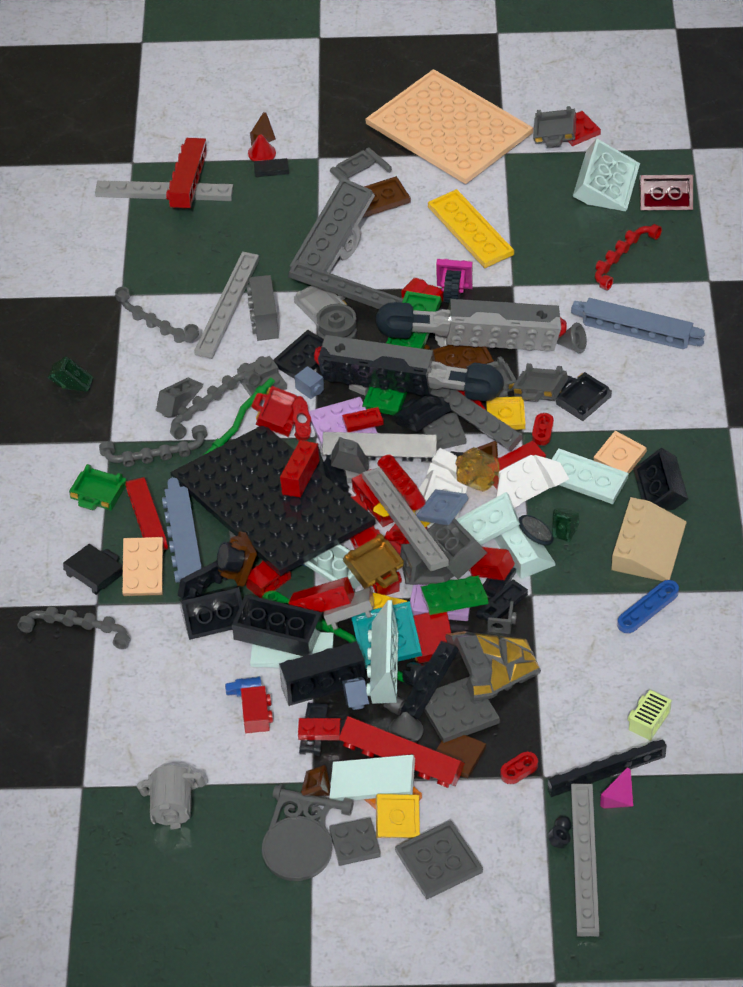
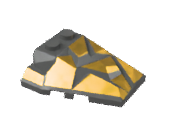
(494, 662)

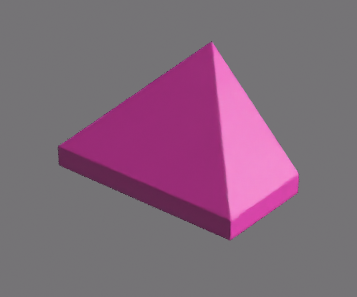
(619, 792)

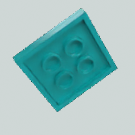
(407, 634)

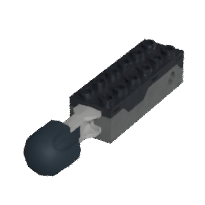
(402, 369)

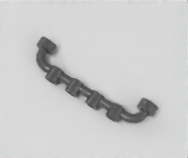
(189, 333)
(178, 431)
(146, 454)
(70, 618)

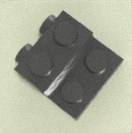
(265, 368)

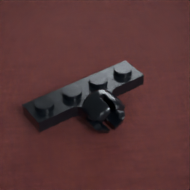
(426, 678)

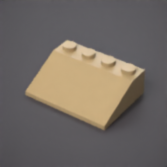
(648, 541)

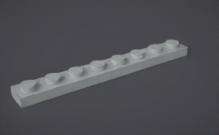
(158, 190)
(226, 305)
(405, 519)
(584, 860)

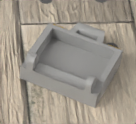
(314, 299)
(362, 602)

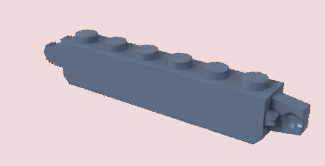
(638, 323)
(181, 530)

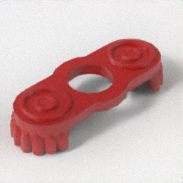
(302, 430)

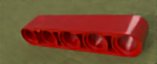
(402, 482)
(145, 509)

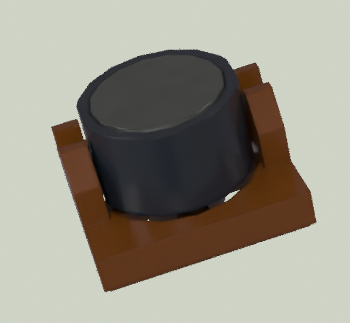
(232, 561)

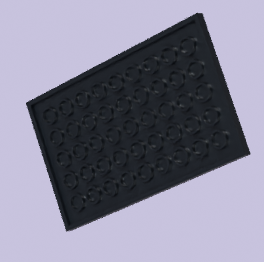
(244, 492)

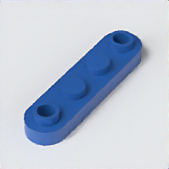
(648, 606)

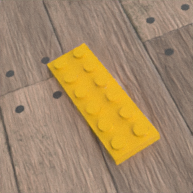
(470, 228)

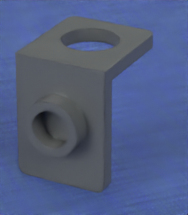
(507, 623)

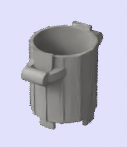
(170, 794)

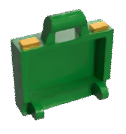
(97, 489)

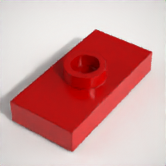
(362, 419)

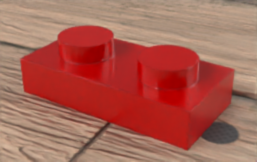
(318, 728)

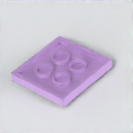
(330, 417)

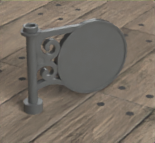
(299, 844)

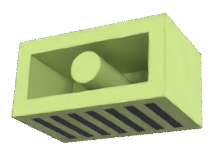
(649, 714)

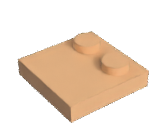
(620, 452)

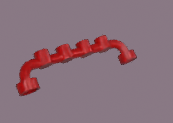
(622, 247)

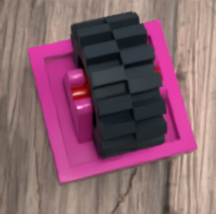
(454, 277)

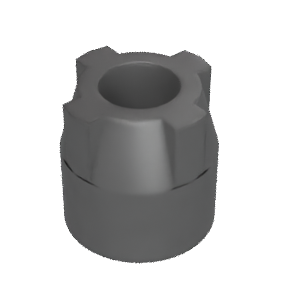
(395, 707)

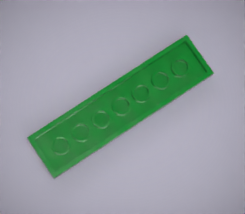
(389, 400)

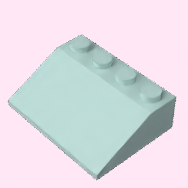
(606, 177)
(383, 656)

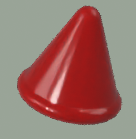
(261, 150)

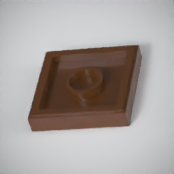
(463, 749)

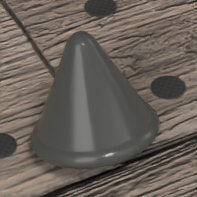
(574, 338)
(406, 727)

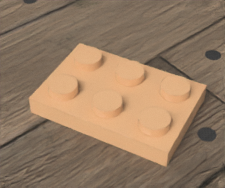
(142, 566)

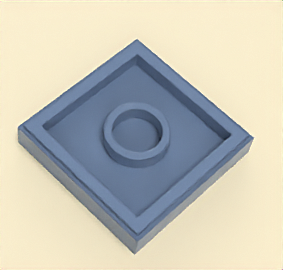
(442, 507)

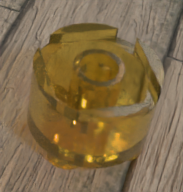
(476, 469)

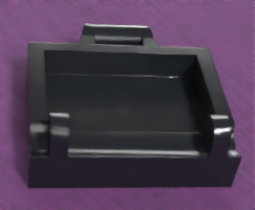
(583, 395)
(419, 413)
(94, 567)

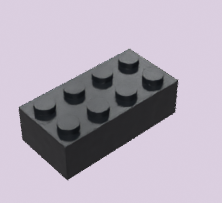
(277, 625)
(320, 673)

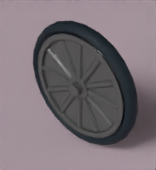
(535, 530)

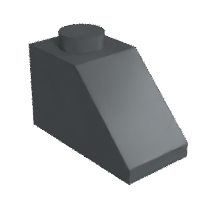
(349, 456)
(413, 564)

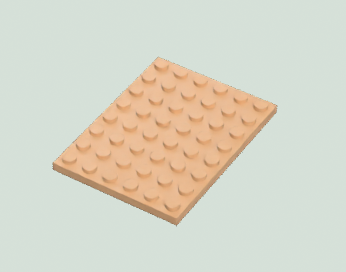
(449, 126)

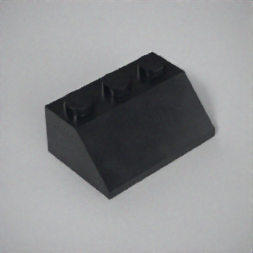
(661, 480)
(210, 611)

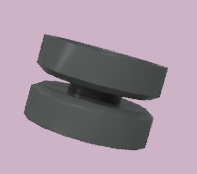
(337, 321)

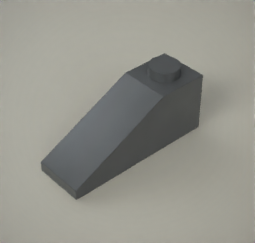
(176, 396)

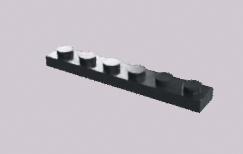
(608, 767)

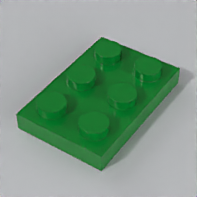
(454, 595)

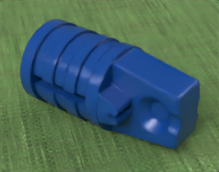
(235, 687)

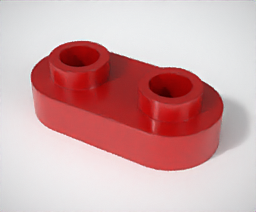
(542, 428)
(517, 767)

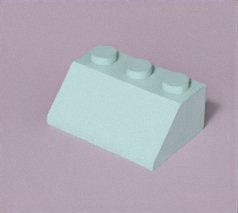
(526, 554)
(331, 565)

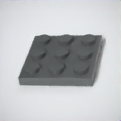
(456, 714)
(438, 859)

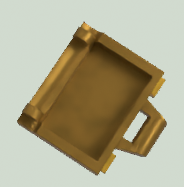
(374, 562)

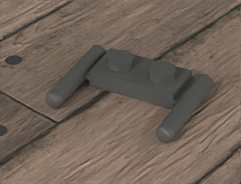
(358, 163)

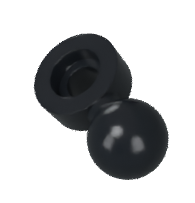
(559, 834)

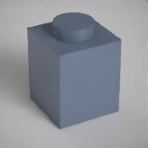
(309, 383)
(355, 693)

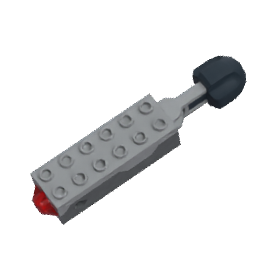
(478, 323)

